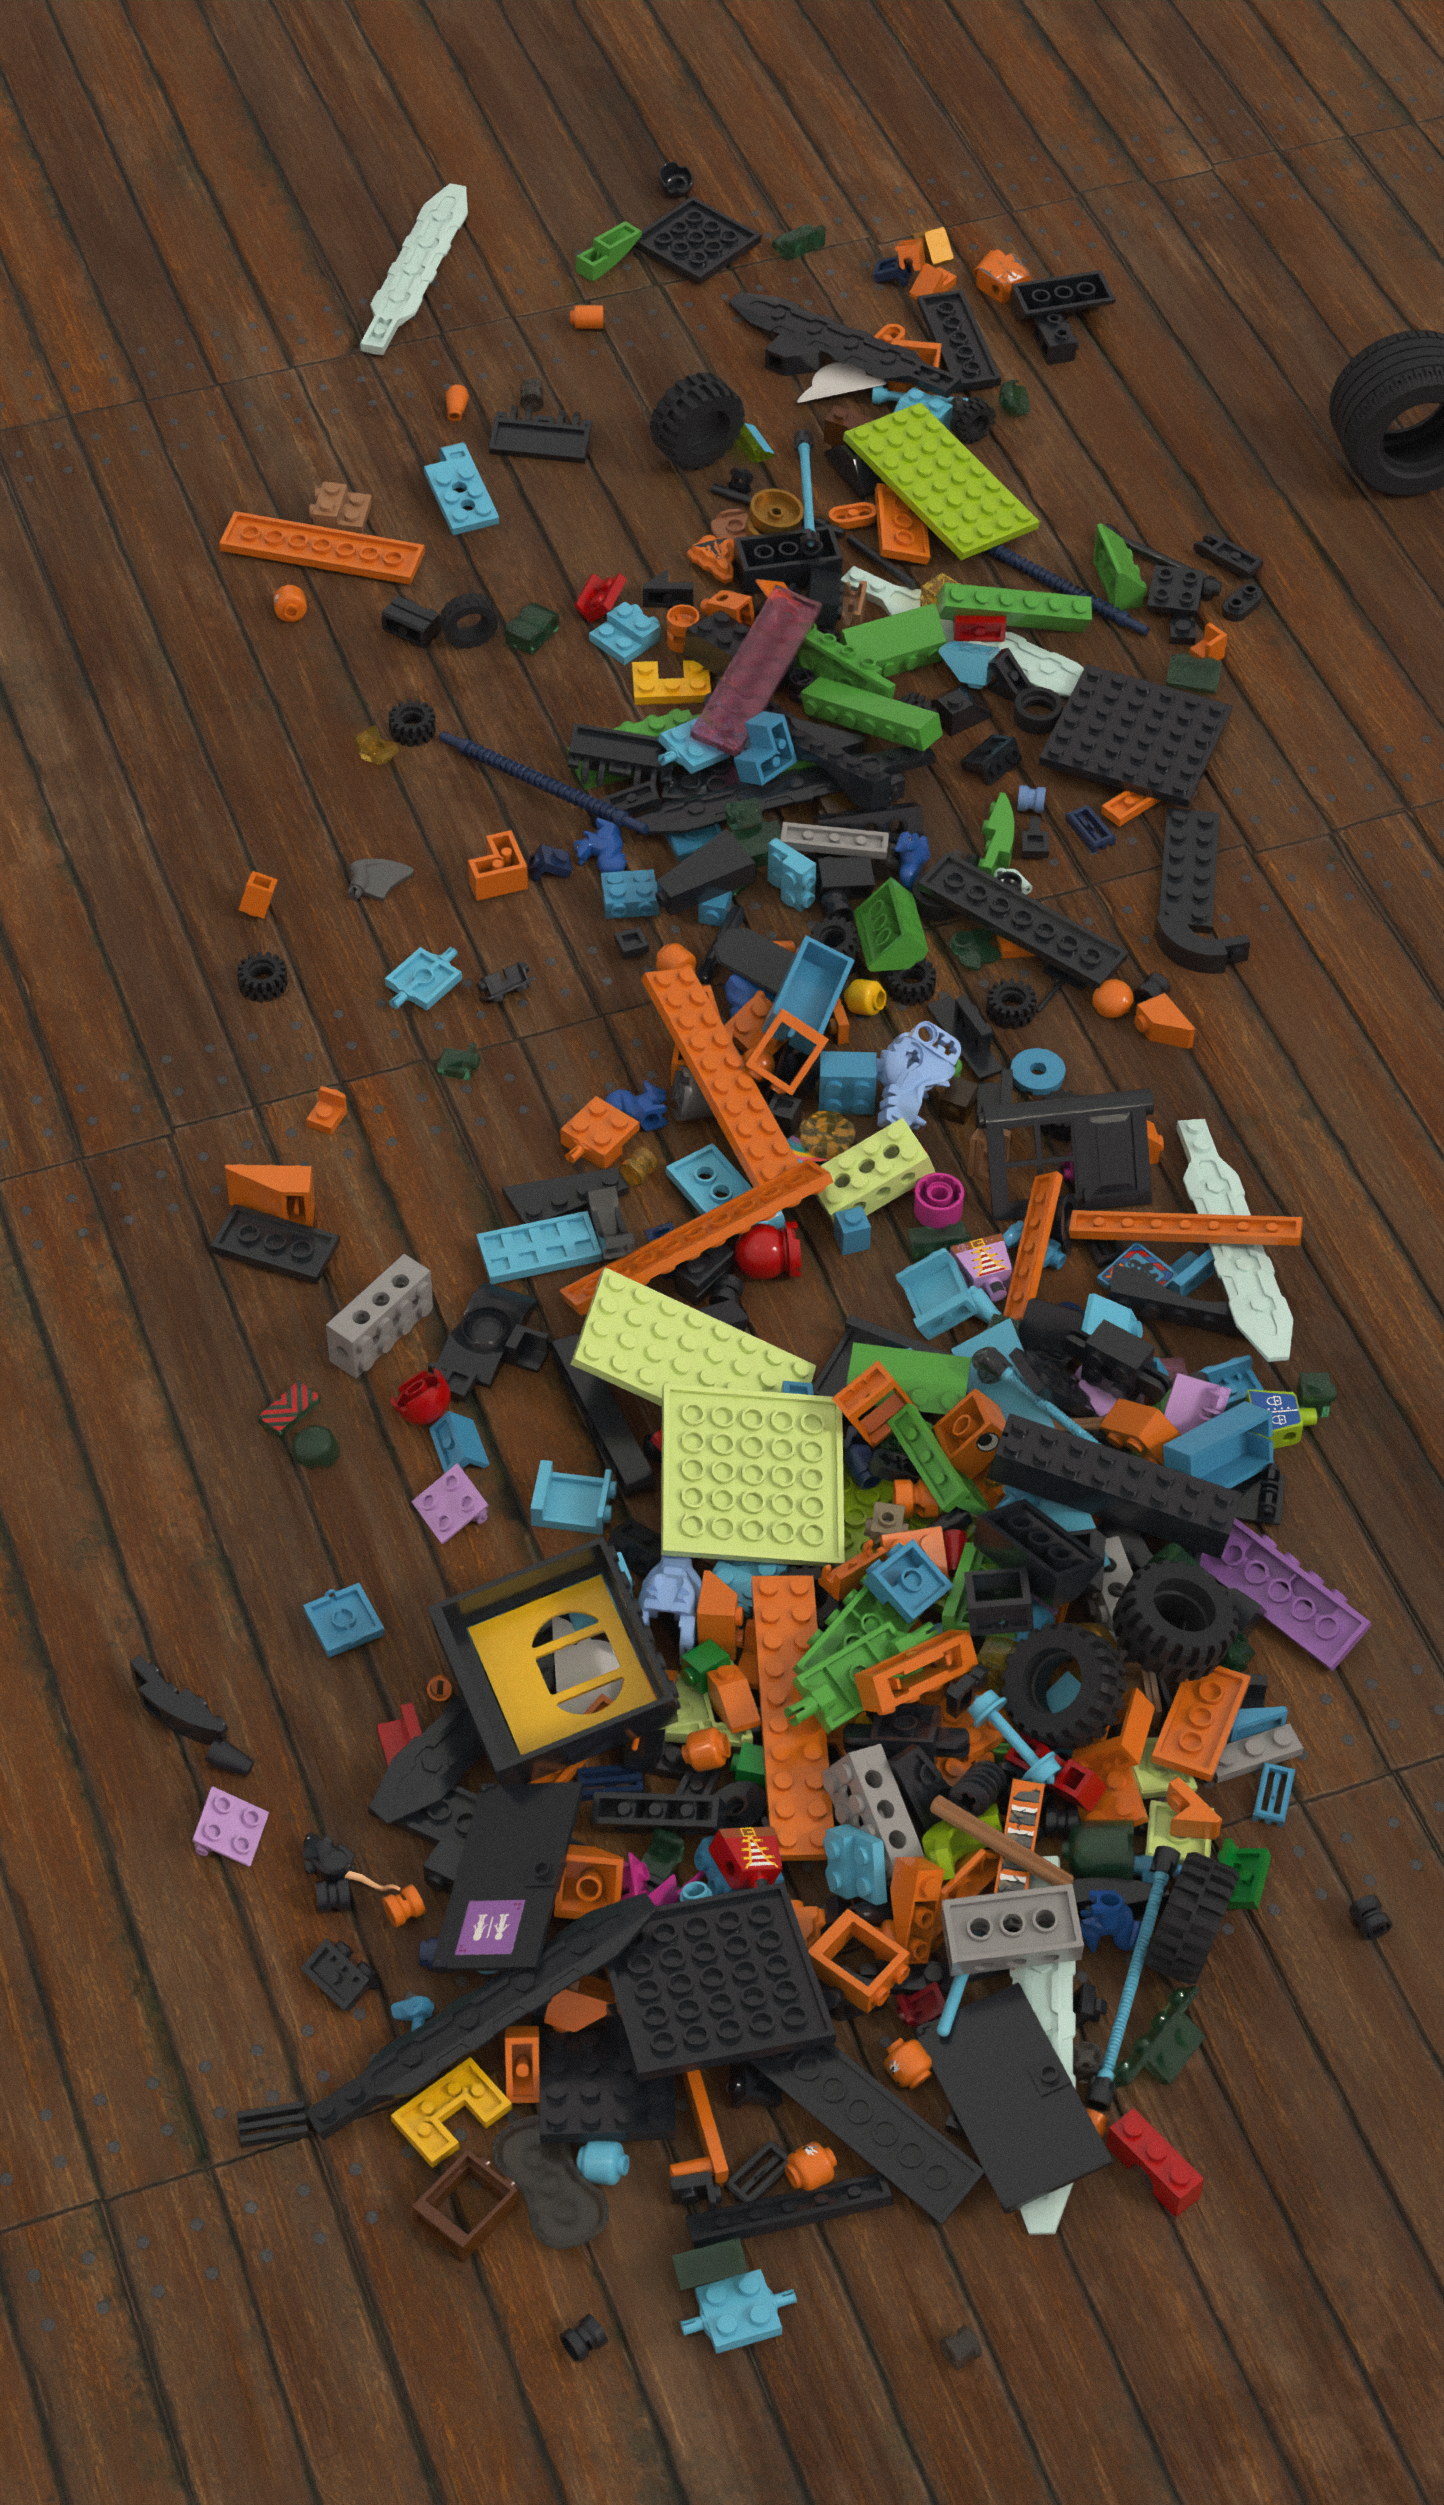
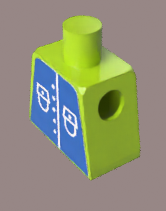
(1286, 1415)

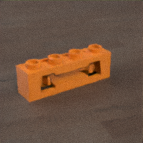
(882, 1692)

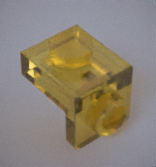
(374, 748)

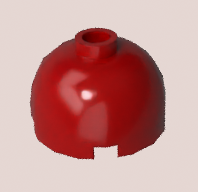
(423, 1398)

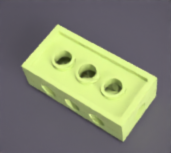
(875, 1171)

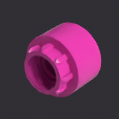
(938, 1200)

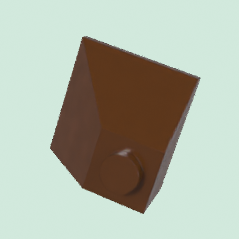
(840, 421)

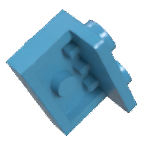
(1234, 1375)

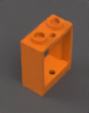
(928, 352)
(777, 1084)
(863, 1394)
(1121, 1751)
(834, 1976)

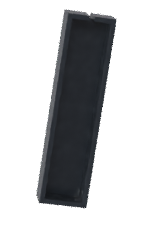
(1114, 1486)

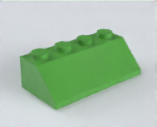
(899, 640)
(890, 929)
(929, 1379)

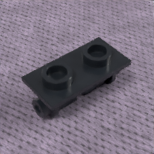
(515, 979)

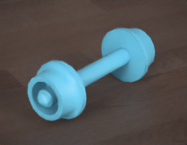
(986, 1708)

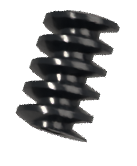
(979, 1787)

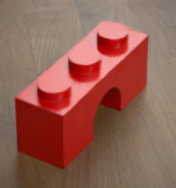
(1072, 1783)
(1173, 2178)

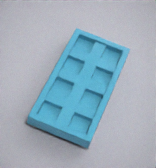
(539, 1247)

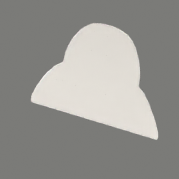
(839, 379)
(581, 1663)

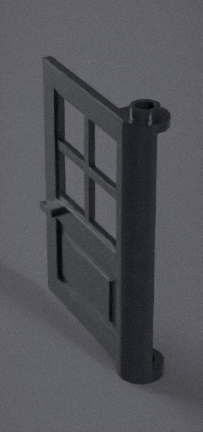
(1106, 1146)

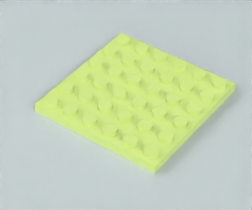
(752, 1476)

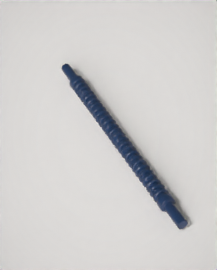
(1121, 617)
(548, 784)

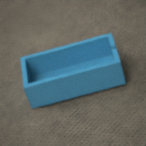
(809, 991)
(1223, 1448)

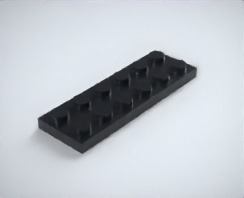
(963, 345)
(1189, 867)

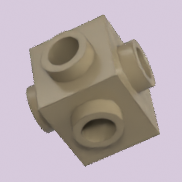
(886, 1519)

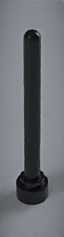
(1150, 553)

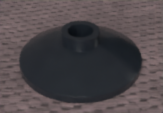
(744, 1803)

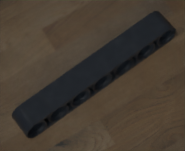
(604, 1421)

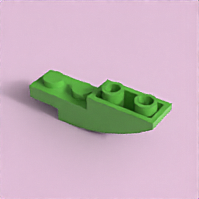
(998, 836)

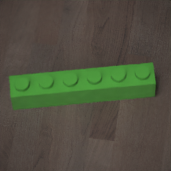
(1020, 607)
(871, 713)

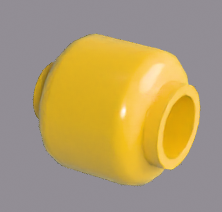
(865, 997)

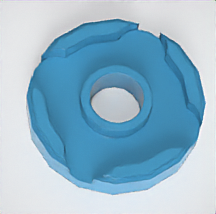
(1041, 1060)

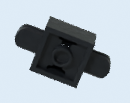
(1117, 1362)
(908, 1726)

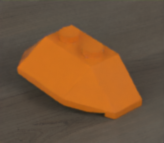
(973, 1877)

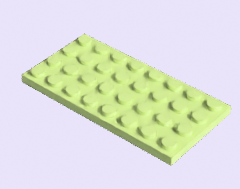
(651, 1340)

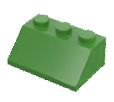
(1117, 570)

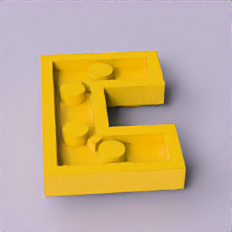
(652, 690)
(423, 2116)

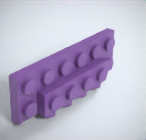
(1292, 1598)

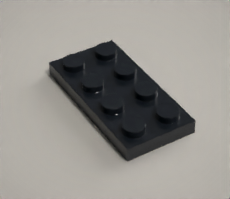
(275, 1244)

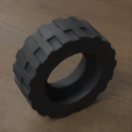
(473, 635)

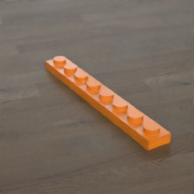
(1186, 1227)

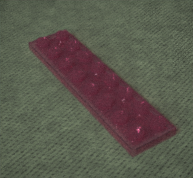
(756, 670)

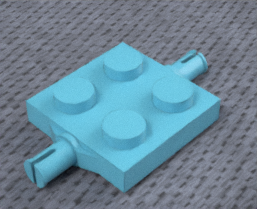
(688, 751)
(423, 978)
(738, 2311)

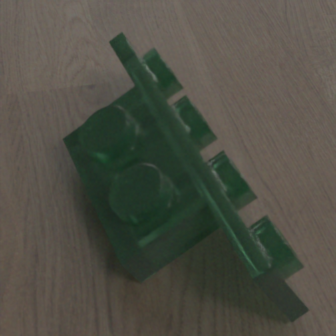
(1166, 2044)

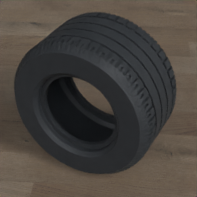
(1373, 392)

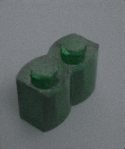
(532, 628)

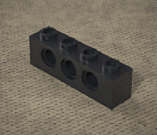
(907, 813)
(669, 1812)

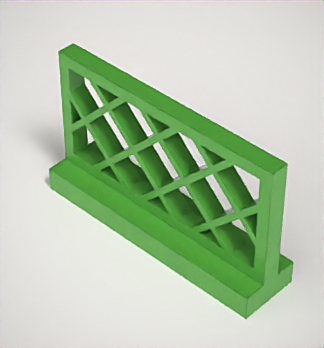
(943, 1480)
(955, 1609)

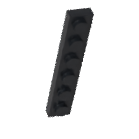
(789, 2210)

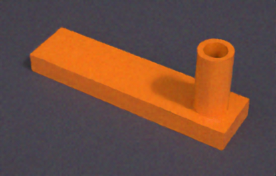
(714, 2155)

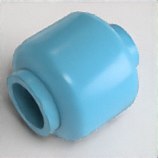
(602, 2162)

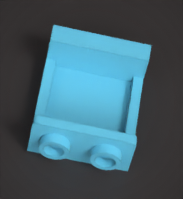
(937, 1293)
(572, 1500)

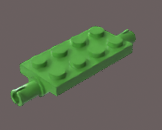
(830, 1686)

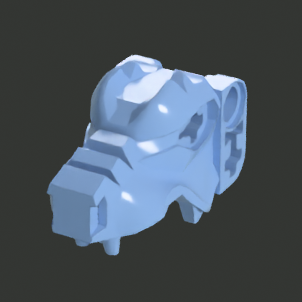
(912, 1069)
(675, 1589)

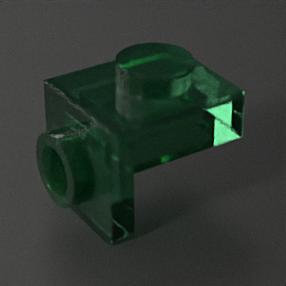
(664, 1853)

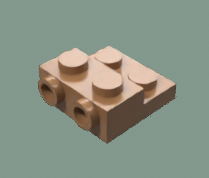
(339, 508)

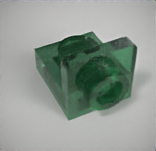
(459, 1063)

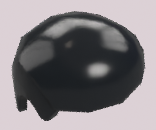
(675, 179)

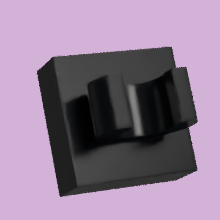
(1087, 2006)

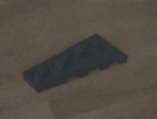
(560, 1195)
(919, 1783)

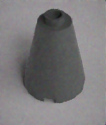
(688, 1097)

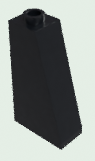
(706, 874)

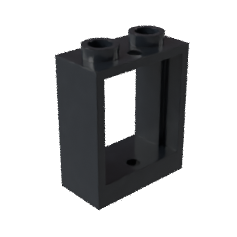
(985, 1614)

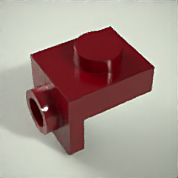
(922, 2006)

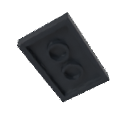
(1052, 1383)

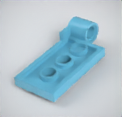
(459, 471)
(724, 1179)

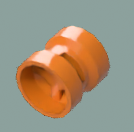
(403, 1906)

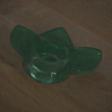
(974, 948)

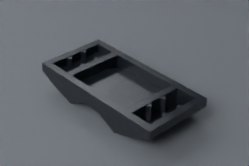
(484, 1330)

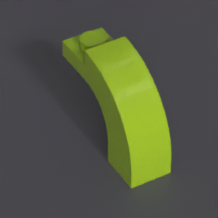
(947, 1844)

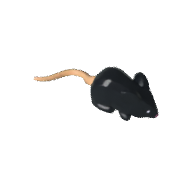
(333, 1862)

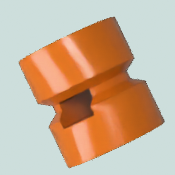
(678, 620)
(915, 1498)

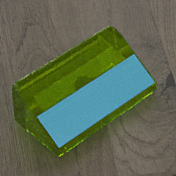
(754, 443)

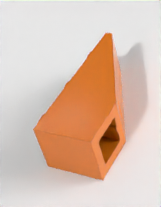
(915, 1902)

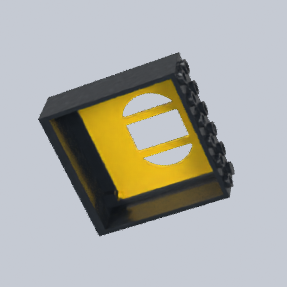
(542, 1731)

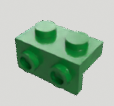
(1253, 1868)

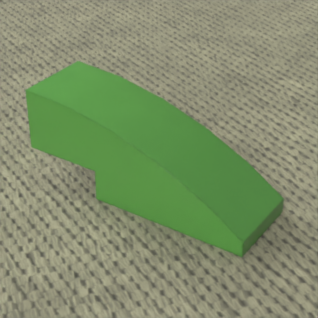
(607, 251)

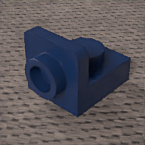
(889, 269)

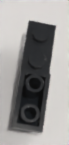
(178, 1711)
(1133, 1892)

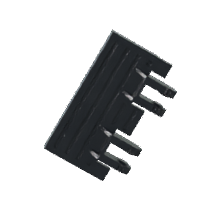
(540, 437)
(620, 752)

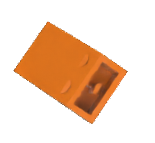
(273, 1190)

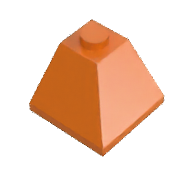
(589, 1881)
(579, 2004)

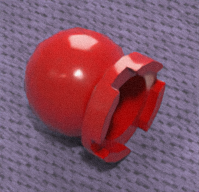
(768, 1251)

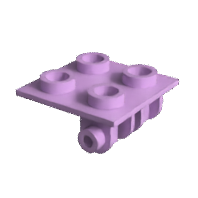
(1194, 1402)
(451, 1504)
(229, 1827)

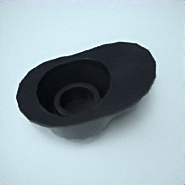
(1061, 1221)

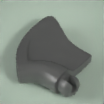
(376, 877)

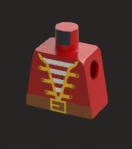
(747, 1856)

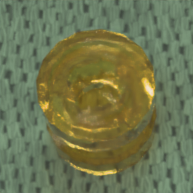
(640, 1164)

